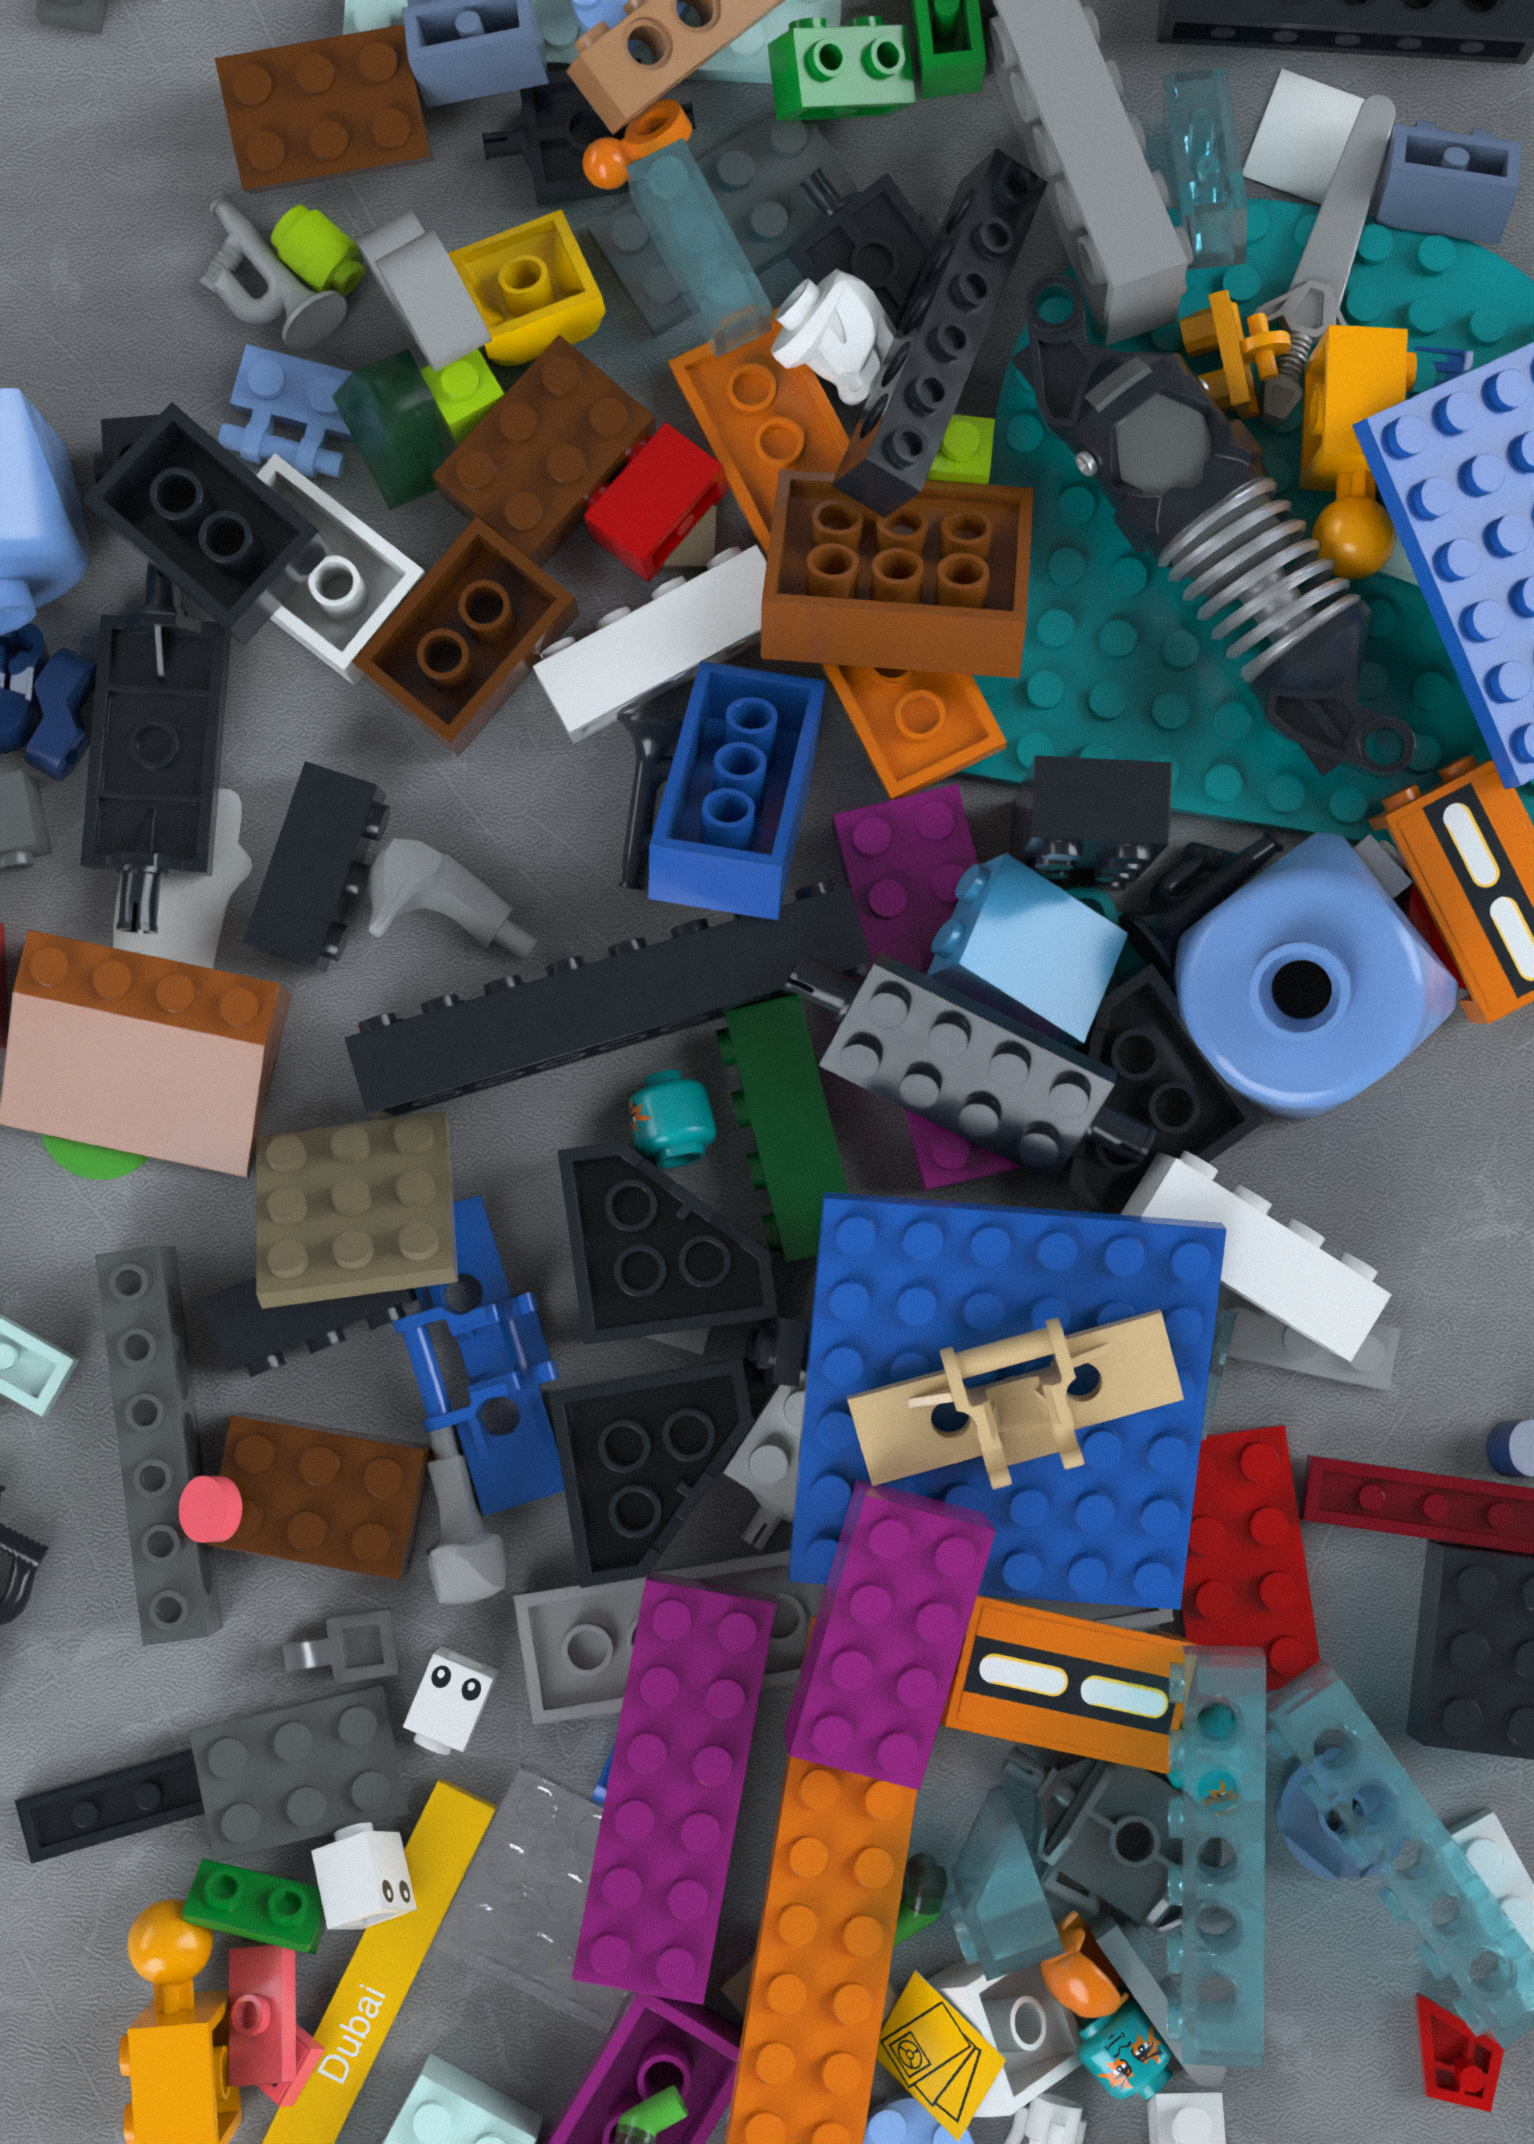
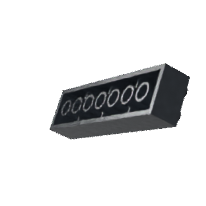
(599, 1005)

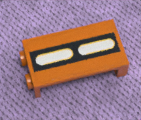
(1475, 871)
(1066, 1684)

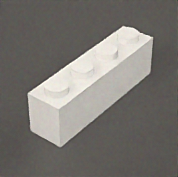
(656, 646)
(1265, 1261)

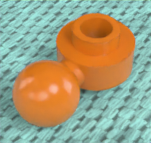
(651, 130)

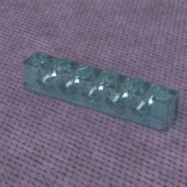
(1322, 1702)
(1233, 2028)

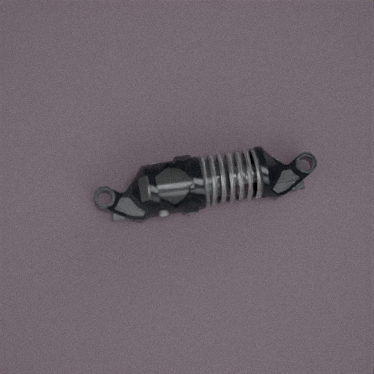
(1202, 501)

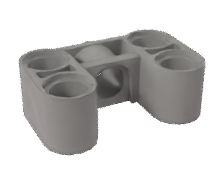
(424, 290)

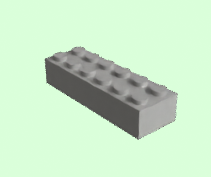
(1093, 160)

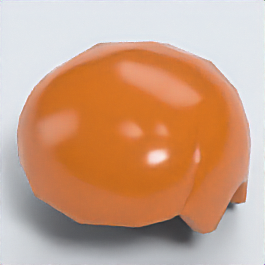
(1083, 1974)

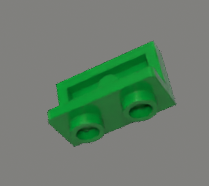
(255, 1906)

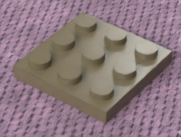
(354, 1210)

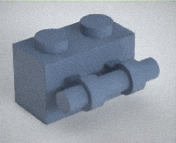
(473, 48)
(1448, 182)

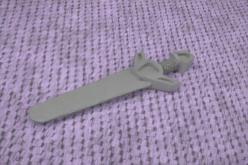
(1328, 256)

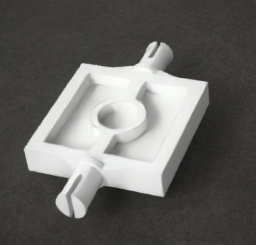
(769, 1460)

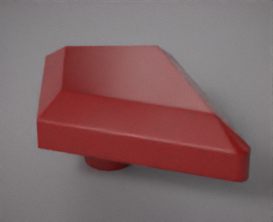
(1454, 2060)

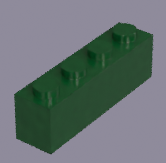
(788, 1117)

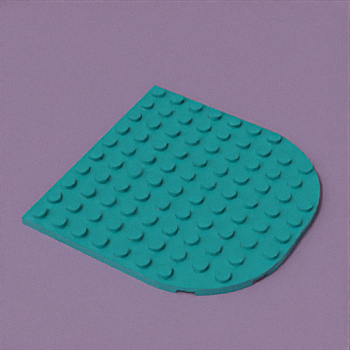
(1118, 653)

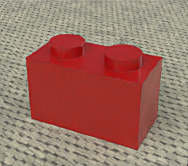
(655, 501)

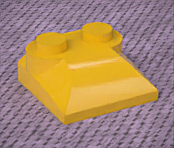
(530, 288)

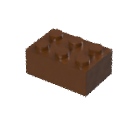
(324, 109)
(545, 452)
(467, 636)
(325, 1494)

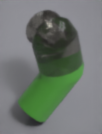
(923, 1896)
(650, 2117)

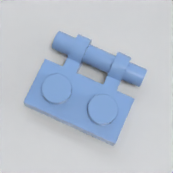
(293, 393)

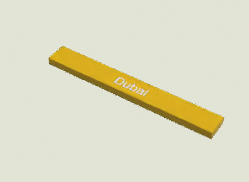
(385, 1968)

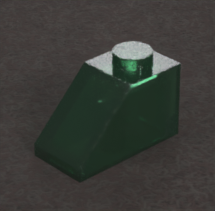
(394, 426)

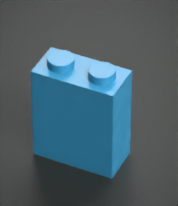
(1027, 949)

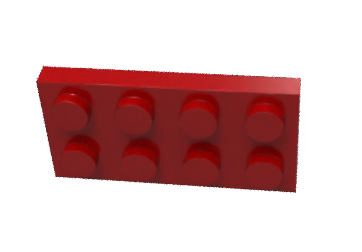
(1247, 1554)

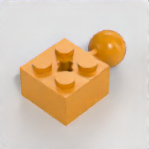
(1346, 381)
(179, 2040)

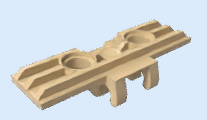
(1022, 1413)

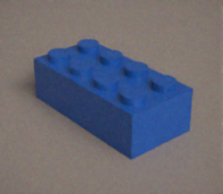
(736, 791)

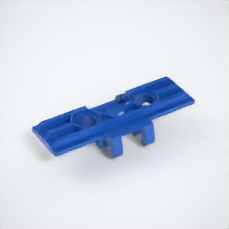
(502, 1358)

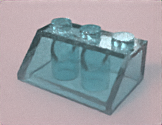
(998, 1896)

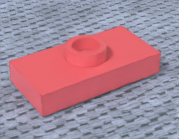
(262, 2015)

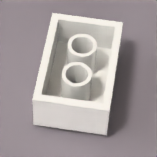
(352, 586)

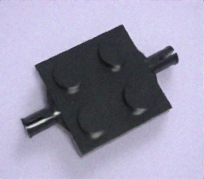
(553, 136)
(867, 236)

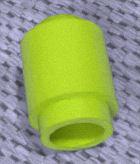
(318, 251)

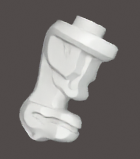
(835, 332)

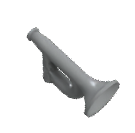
(309, 313)

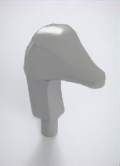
(417, 876)
(467, 1558)

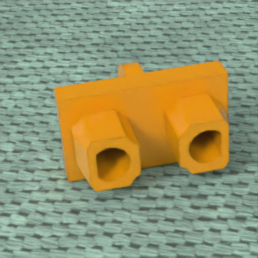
(1222, 330)

